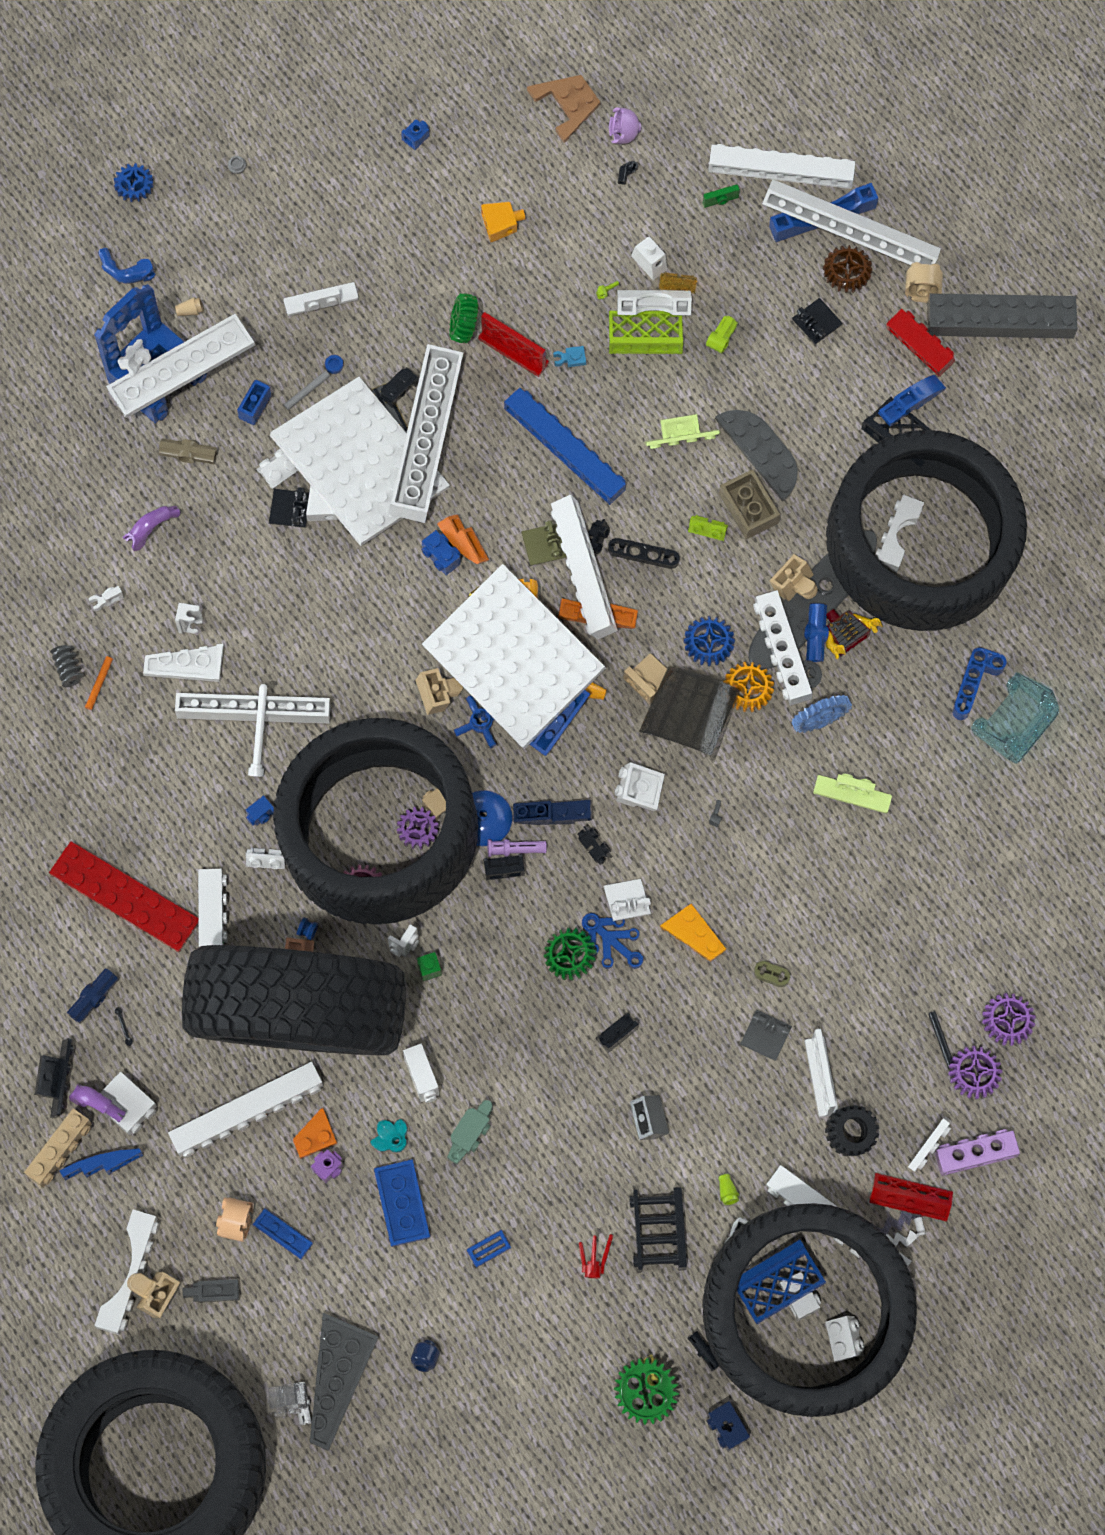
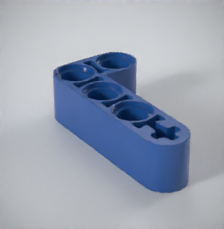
(972, 684)

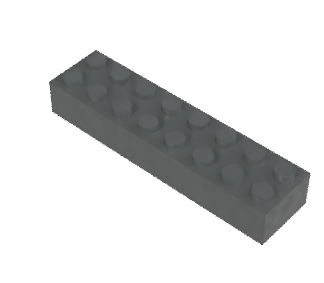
(1002, 315)

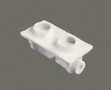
(257, 858)

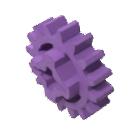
(410, 832)

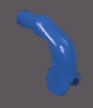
(136, 273)

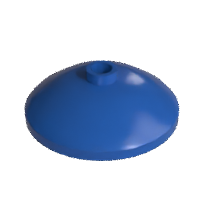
(498, 819)

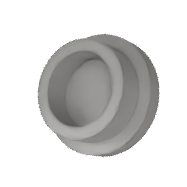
(236, 164)

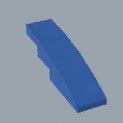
(109, 1161)

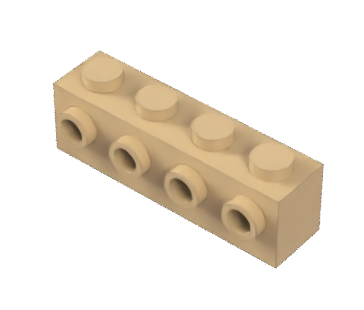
(58, 1147)

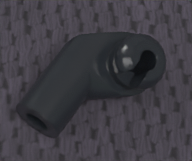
(625, 170)

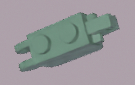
(469, 1130)

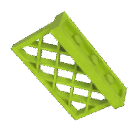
(645, 344)

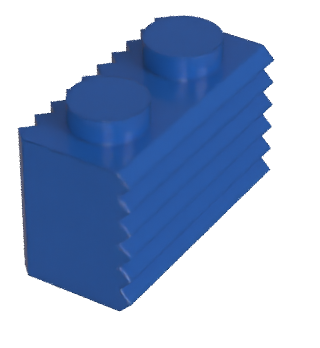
(254, 402)

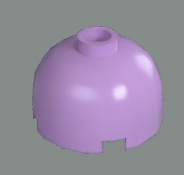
(626, 123)

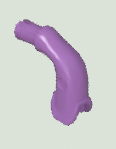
(147, 523)
(88, 1096)

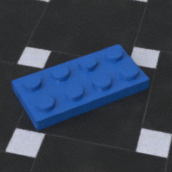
(401, 1203)

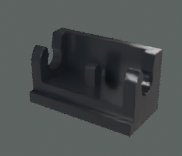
(504, 867)
(617, 1032)

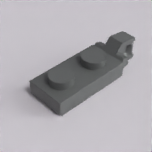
(213, 1291)

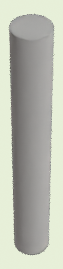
(306, 390)

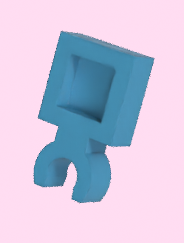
(573, 357)

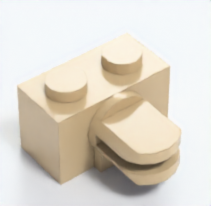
(793, 579)
(436, 691)
(154, 1292)

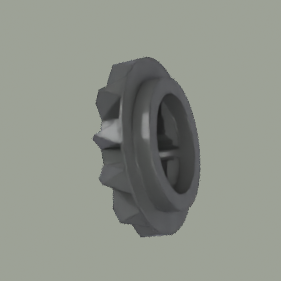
(815, 673)

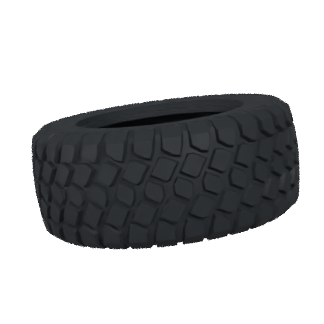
(293, 1000)
(138, 1380)

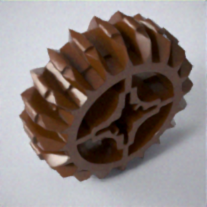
(833, 270)

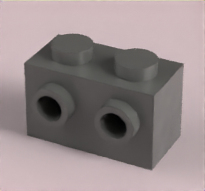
(649, 1117)

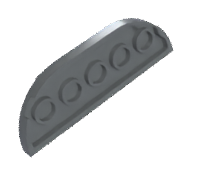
(762, 449)

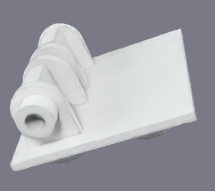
(627, 900)

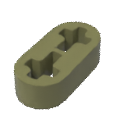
(773, 969)

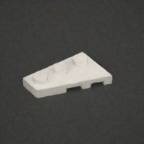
(931, 1144)

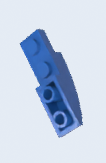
(911, 399)

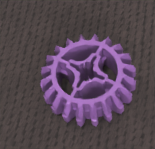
(1009, 1027)
(966, 1073)

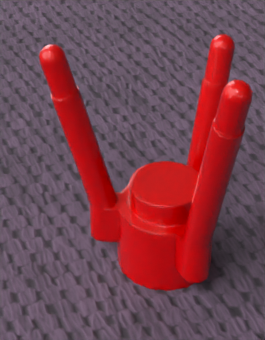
(593, 1269)

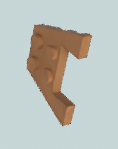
(574, 98)

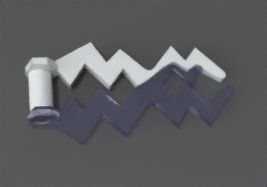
(907, 1218)

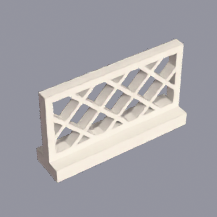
(821, 1074)

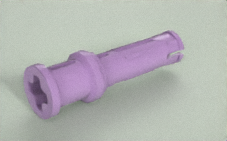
(506, 848)

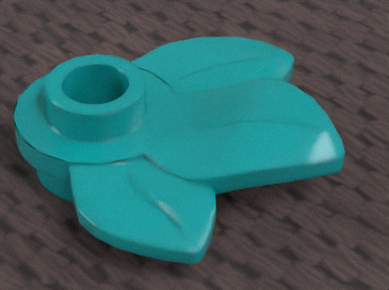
(388, 1134)

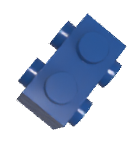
(441, 553)

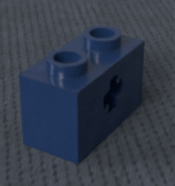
(727, 1415)

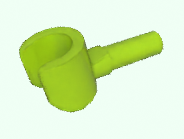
(602, 290)

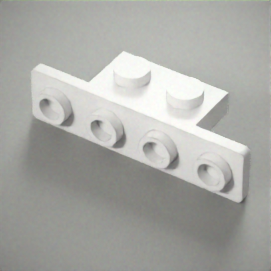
(321, 299)

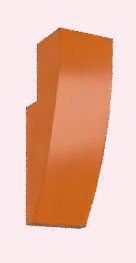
(463, 539)

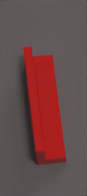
(910, 1199)

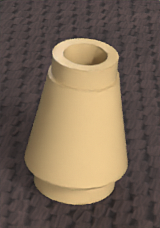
(190, 307)

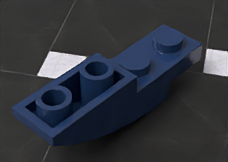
(552, 813)

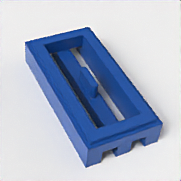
(474, 1257)

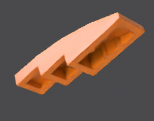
(623, 616)

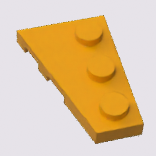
(694, 932)

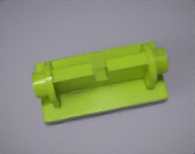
(701, 526)

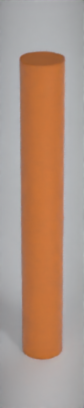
(98, 683)

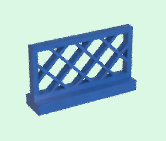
(774, 1265)

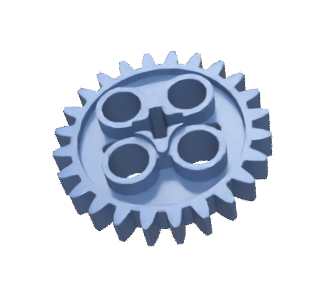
(821, 713)

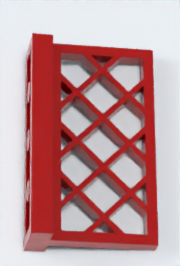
(513, 345)

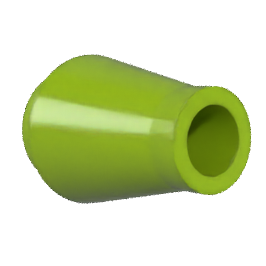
(728, 1191)

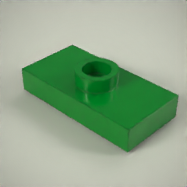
(721, 196)

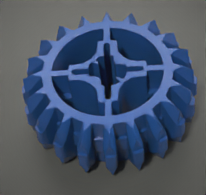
(716, 640)

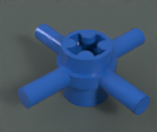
(483, 728)

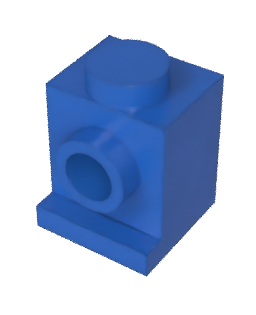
(413, 138)
(259, 811)

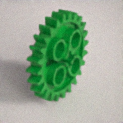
(664, 1387)

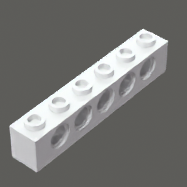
(772, 602)

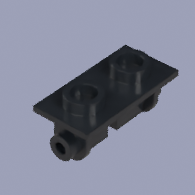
(599, 531)
(591, 838)

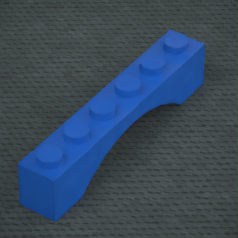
(857, 201)

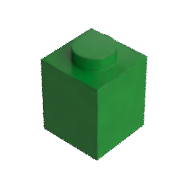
(429, 966)

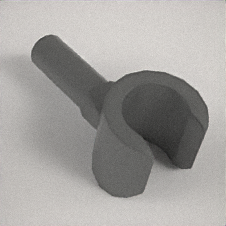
(715, 819)

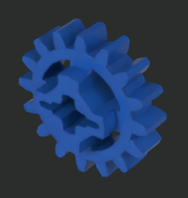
(140, 186)

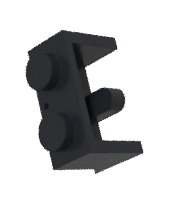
(397, 386)

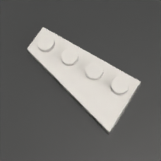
(187, 664)

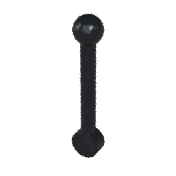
(128, 1041)

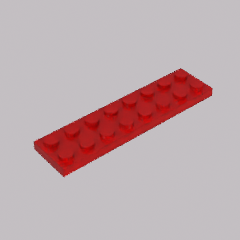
(124, 896)

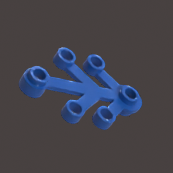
(610, 938)

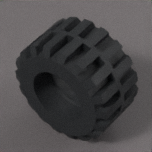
(867, 1126)

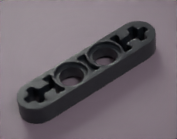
(644, 550)

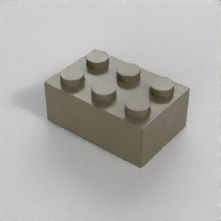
(749, 504)

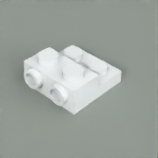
(639, 786)

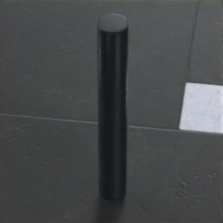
(941, 1038)

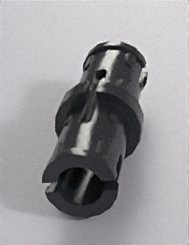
(703, 1350)

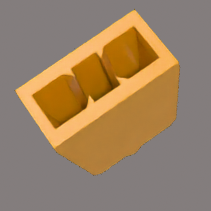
(500, 219)

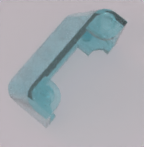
(1019, 719)

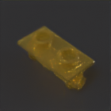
(671, 281)

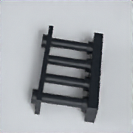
(676, 1238)

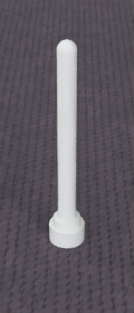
(256, 767)

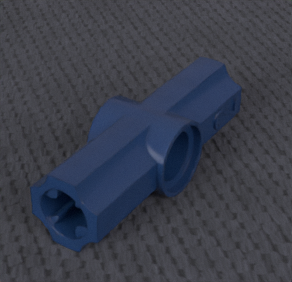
(92, 996)

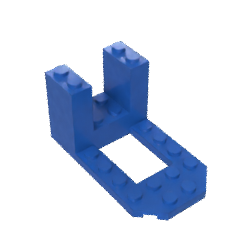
(155, 338)

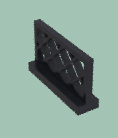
(878, 432)

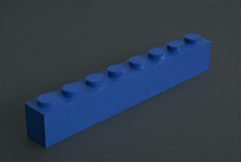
(565, 446)

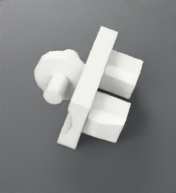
(135, 357)

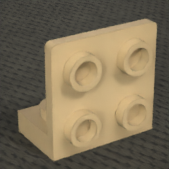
(645, 677)

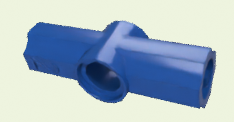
(816, 632)

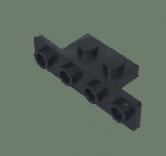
(52, 1077)

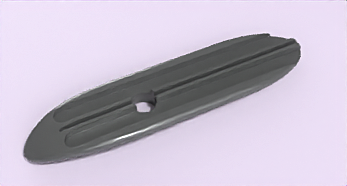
(798, 608)

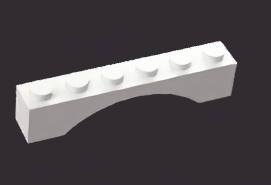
(113, 1313)

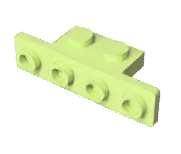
(680, 429)
(853, 792)

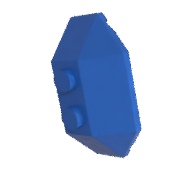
(553, 731)

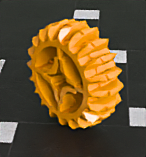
(766, 689)

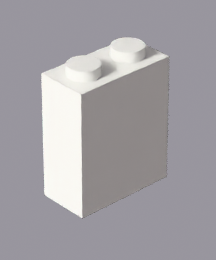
(421, 1073)
(130, 1099)

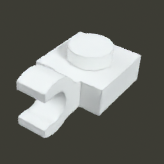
(108, 598)

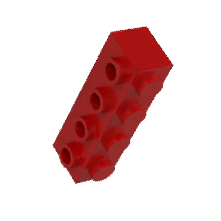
(920, 342)

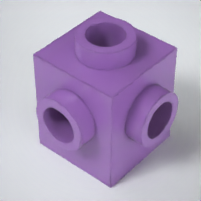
(327, 1172)

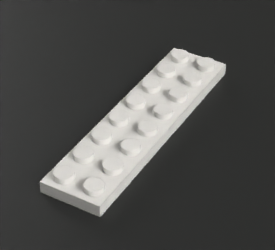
(180, 365)

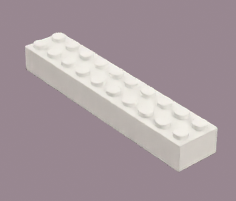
(425, 433)

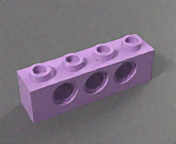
(948, 1165)

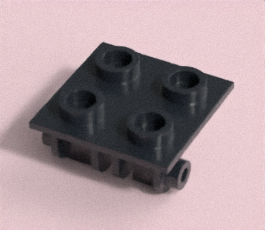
(817, 321)
(289, 507)

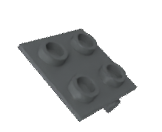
(766, 1035)

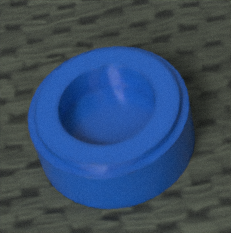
(334, 364)

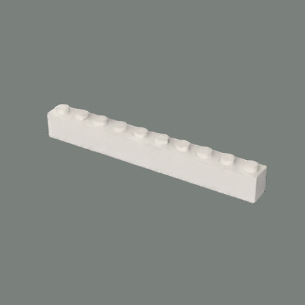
(849, 225)

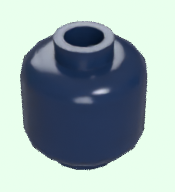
(425, 1356)

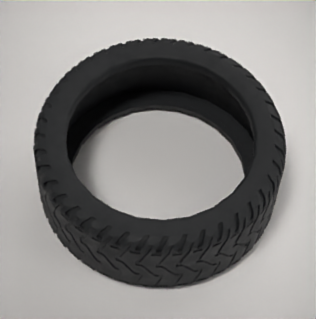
(954, 462)
(357, 748)
(894, 1288)

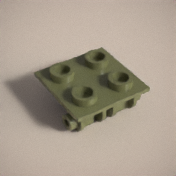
(543, 544)

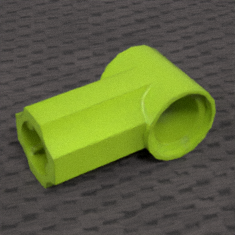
(721, 336)

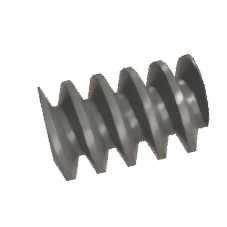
(66, 665)

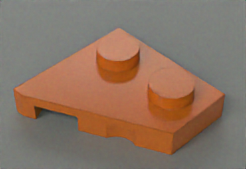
(314, 1136)

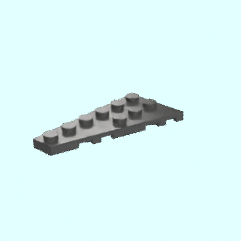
(340, 1366)

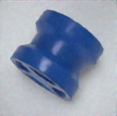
(307, 928)

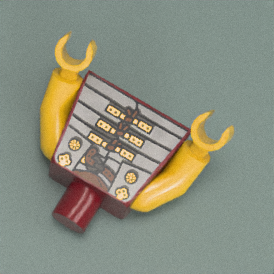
(848, 631)

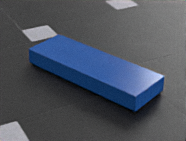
(282, 1234)

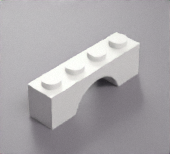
(636, 301)
(907, 514)

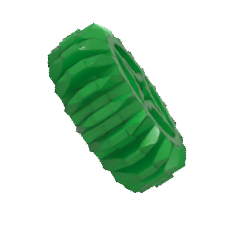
(463, 318)
(576, 950)

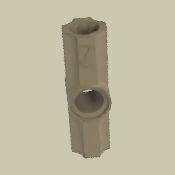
(187, 451)

